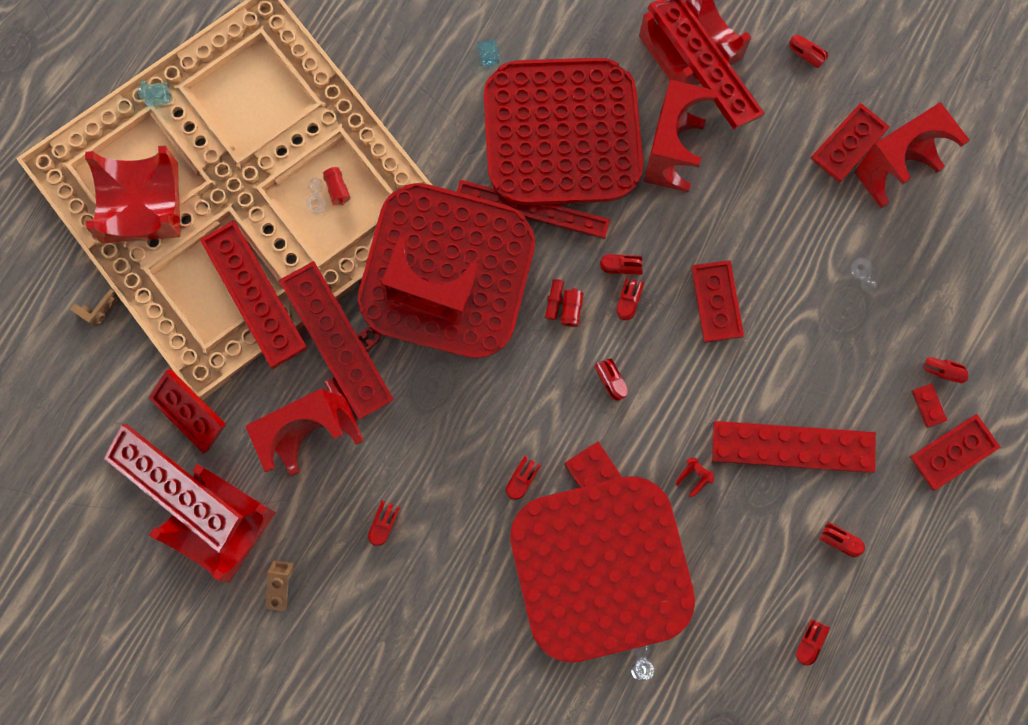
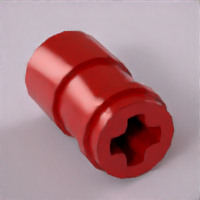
(336, 187)
(571, 307)

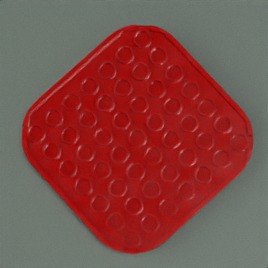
(562, 131)
(443, 237)
(602, 569)

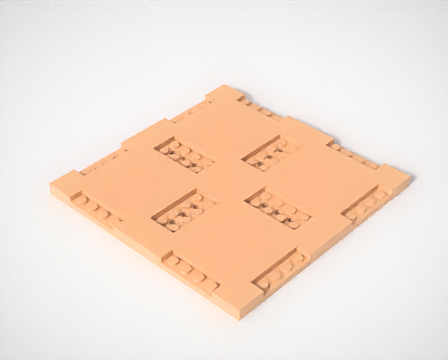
(249, 91)

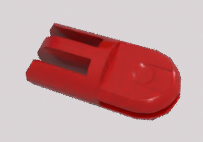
(808, 50)
(622, 264)
(627, 302)
(946, 369)
(611, 379)
(518, 483)
(380, 530)
(842, 540)
(812, 642)

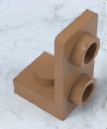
(98, 314)
(277, 585)

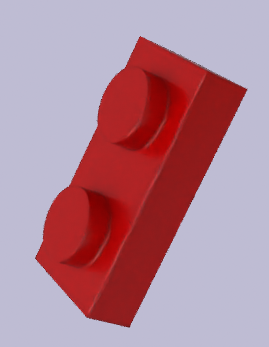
(929, 405)

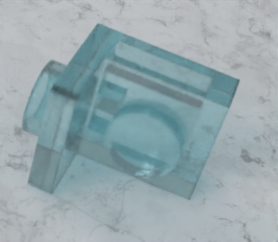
(488, 53)
(154, 93)

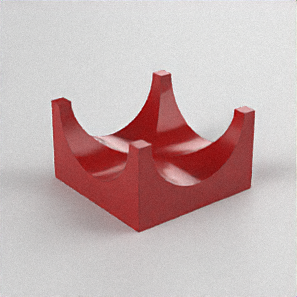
(666, 55)
(908, 142)
(666, 146)
(135, 198)
(439, 299)
(291, 424)
(224, 564)

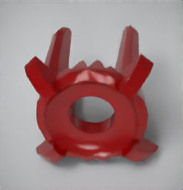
(705, 475)

